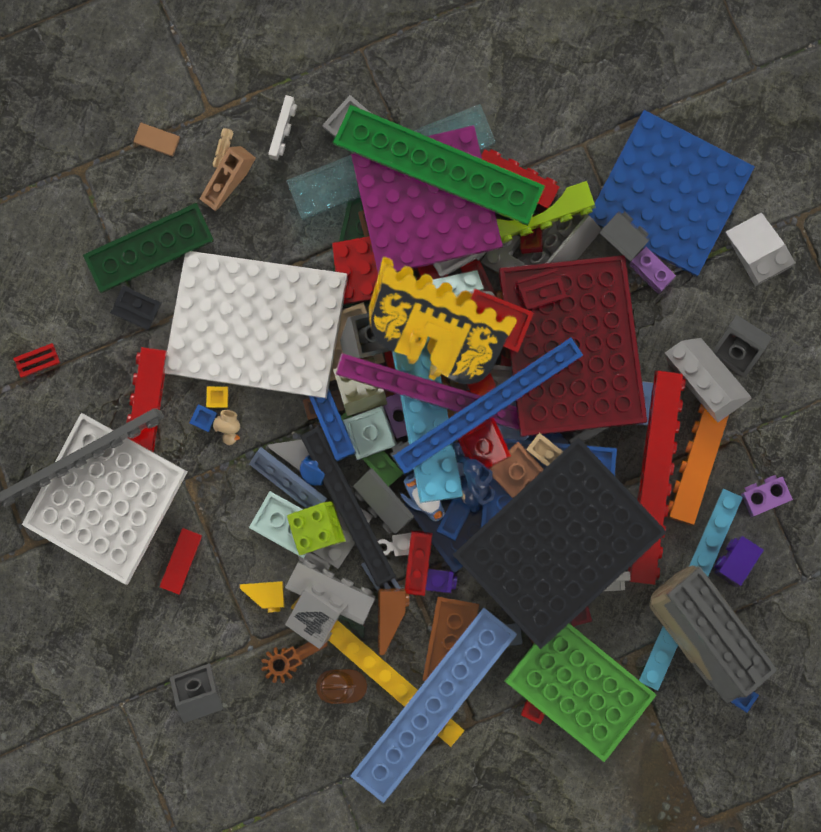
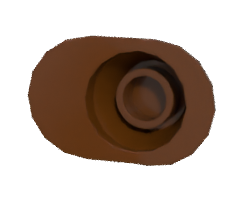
(341, 686)

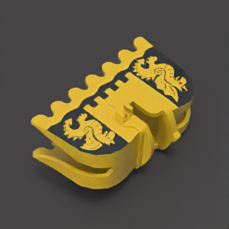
(460, 340)

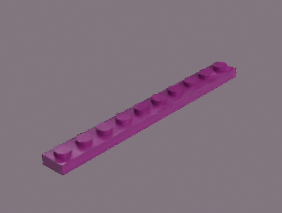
(417, 388)

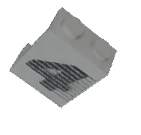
(316, 614)

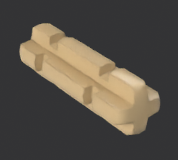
(223, 145)

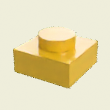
(217, 397)

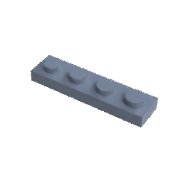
(286, 479)

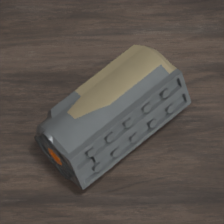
(711, 634)

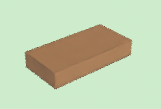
(156, 139)

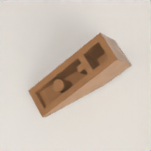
(227, 176)

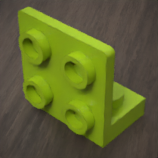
(315, 527)

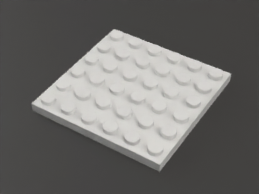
(109, 504)

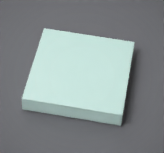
(370, 432)

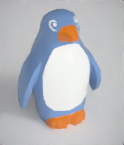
(433, 509)

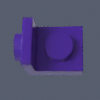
(440, 581)

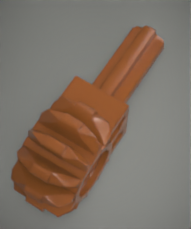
(292, 659)

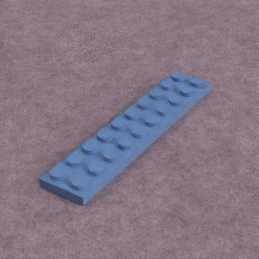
(433, 705)

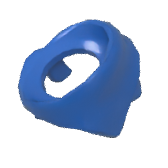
(311, 472)

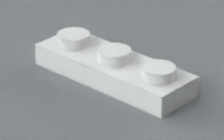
(283, 128)

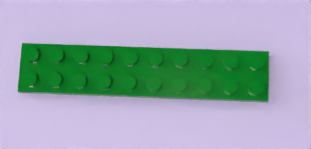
(439, 165)

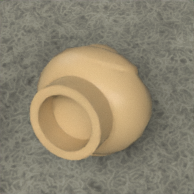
(229, 425)

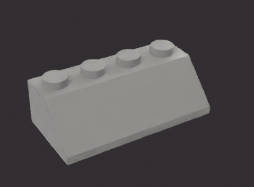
(564, 241)
(707, 377)
(358, 599)

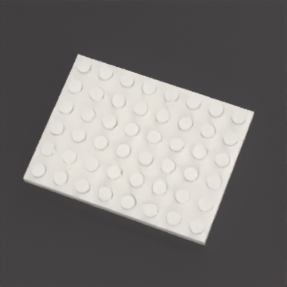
(256, 324)

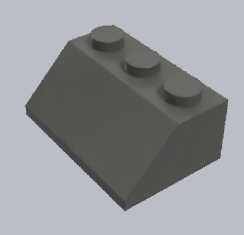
(382, 502)

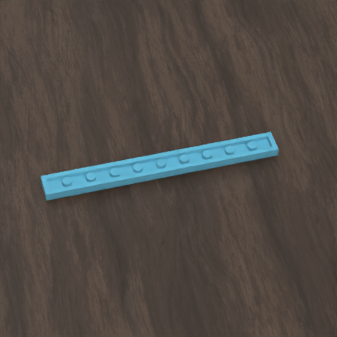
(703, 557)

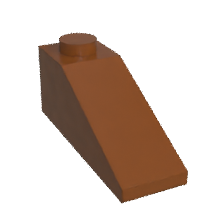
(390, 613)

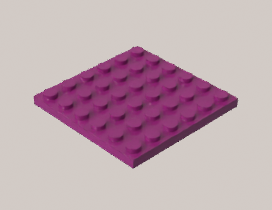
(420, 222)

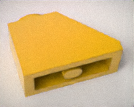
(266, 595)

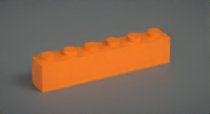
(696, 468)

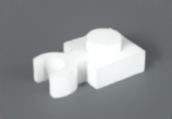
(399, 545)

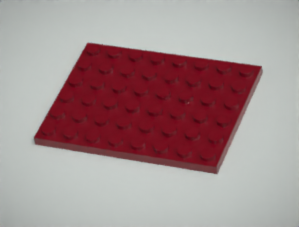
(604, 383)

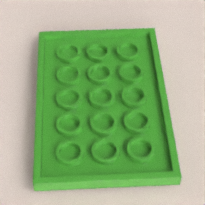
(581, 690)

